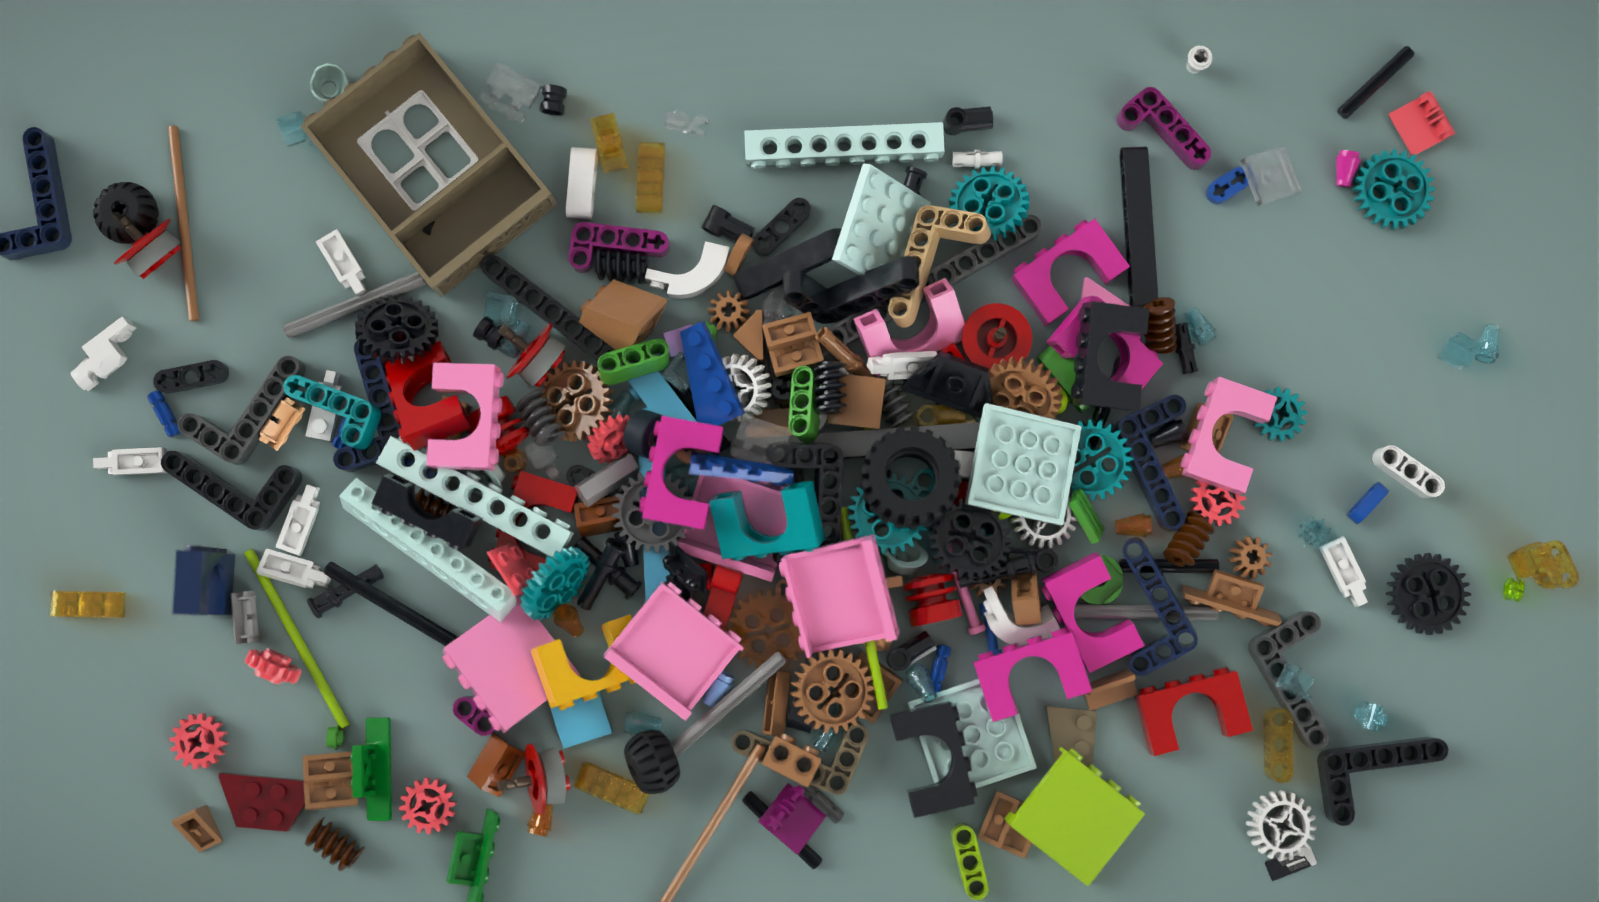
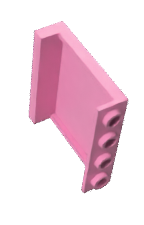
(764, 512)
(839, 595)
(673, 649)
(499, 666)

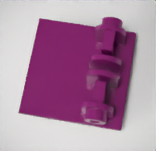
(792, 818)

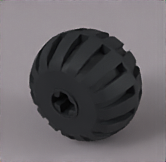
(135, 204)
(652, 762)

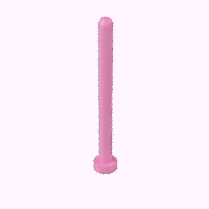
(975, 625)

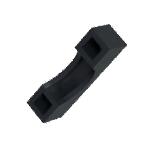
(398, 498)

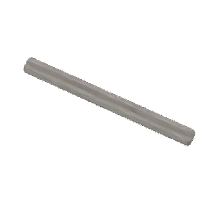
(353, 305)
(1118, 611)
(728, 703)

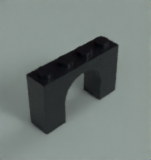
(1090, 384)
(955, 788)

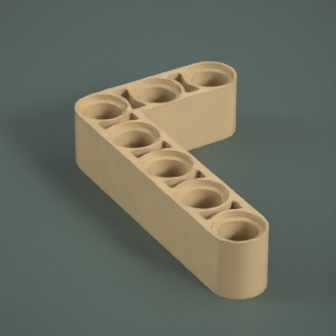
(925, 254)

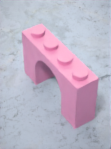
(942, 329)
(479, 448)
(1203, 460)

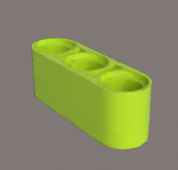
(972, 873)

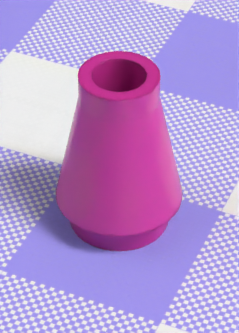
(1346, 167)

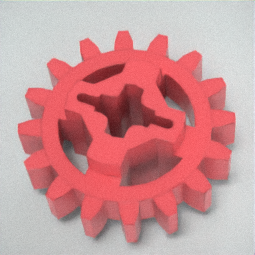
(611, 437)
(1213, 508)
(273, 666)
(188, 737)
(432, 814)

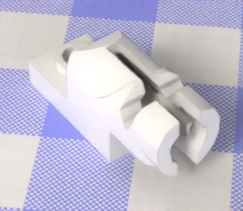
(103, 354)

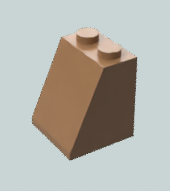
(622, 314)

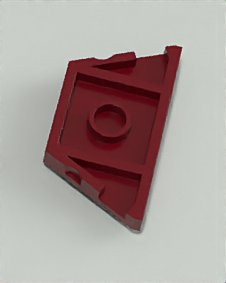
(263, 800)

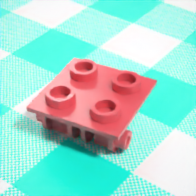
(1421, 123)
(512, 567)

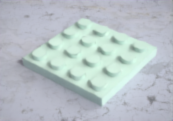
(876, 222)
(1023, 464)
(994, 748)

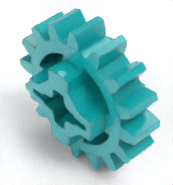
(1289, 417)

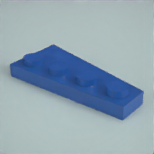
(709, 381)
(740, 469)

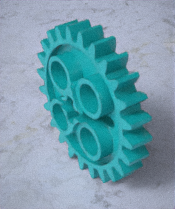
(1384, 208)
(1010, 209)
(1103, 478)
(896, 536)
(555, 583)

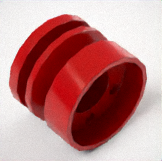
(510, 434)
(932, 600)

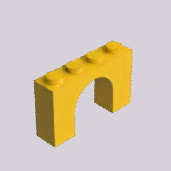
(560, 681)

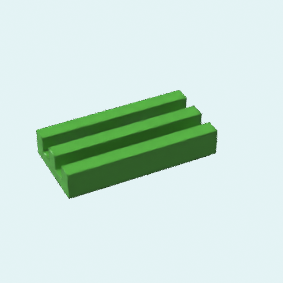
(1086, 516)

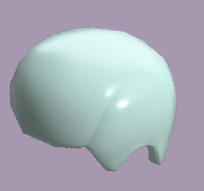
(328, 82)

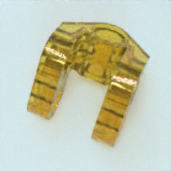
(1538, 561)

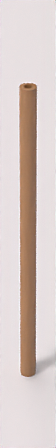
(183, 223)
(713, 823)

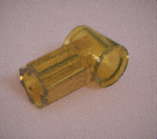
(940, 415)

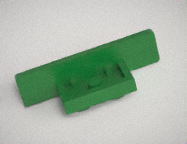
(373, 769)
(472, 855)

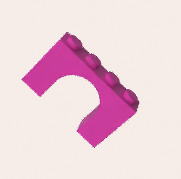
(1087, 242)
(1137, 361)
(672, 437)
(1065, 588)
(1059, 650)

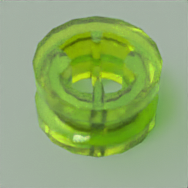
(1513, 589)

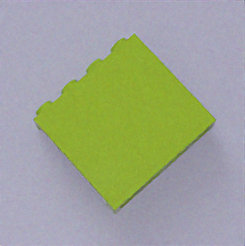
(1077, 816)

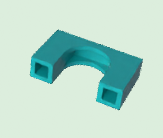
(739, 539)

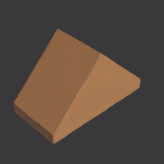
(750, 336)
(199, 828)

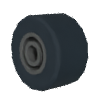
(640, 432)

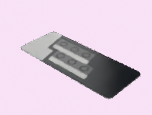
(1279, 869)

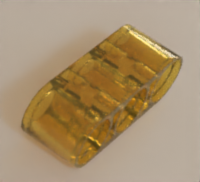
(650, 177)
(87, 604)
(1285, 755)
(610, 788)

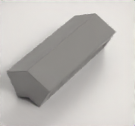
(607, 479)

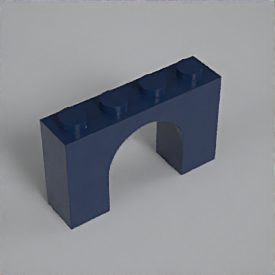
(203, 581)

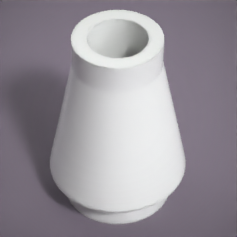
(1199, 59)

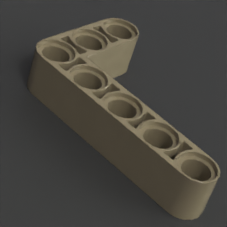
(803, 763)

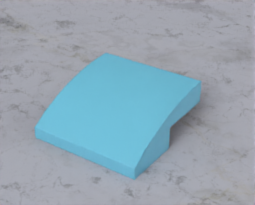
(582, 721)

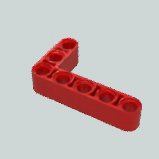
(723, 593)

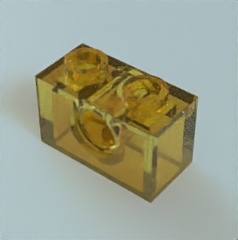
(609, 143)

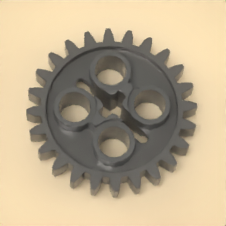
(644, 533)

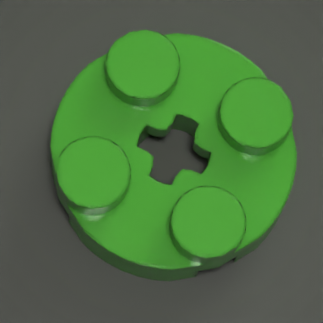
(1110, 589)

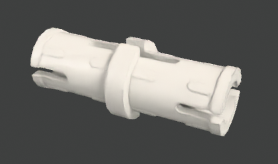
(977, 159)

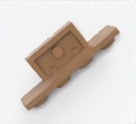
(1233, 595)

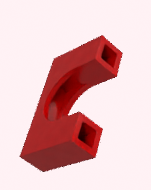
(423, 422)
(536, 492)
(1157, 705)

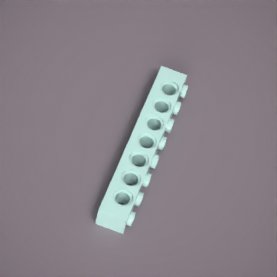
(855, 136)
(393, 460)
(431, 553)

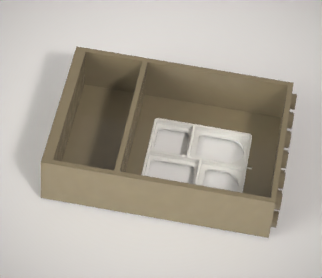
(472, 211)

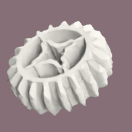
(758, 385)
(1038, 526)
(1283, 816)

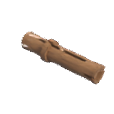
(836, 347)

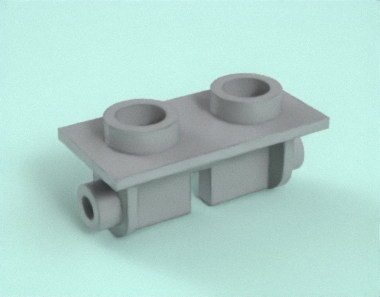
(244, 617)

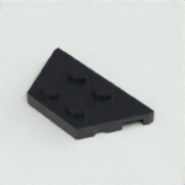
(952, 384)

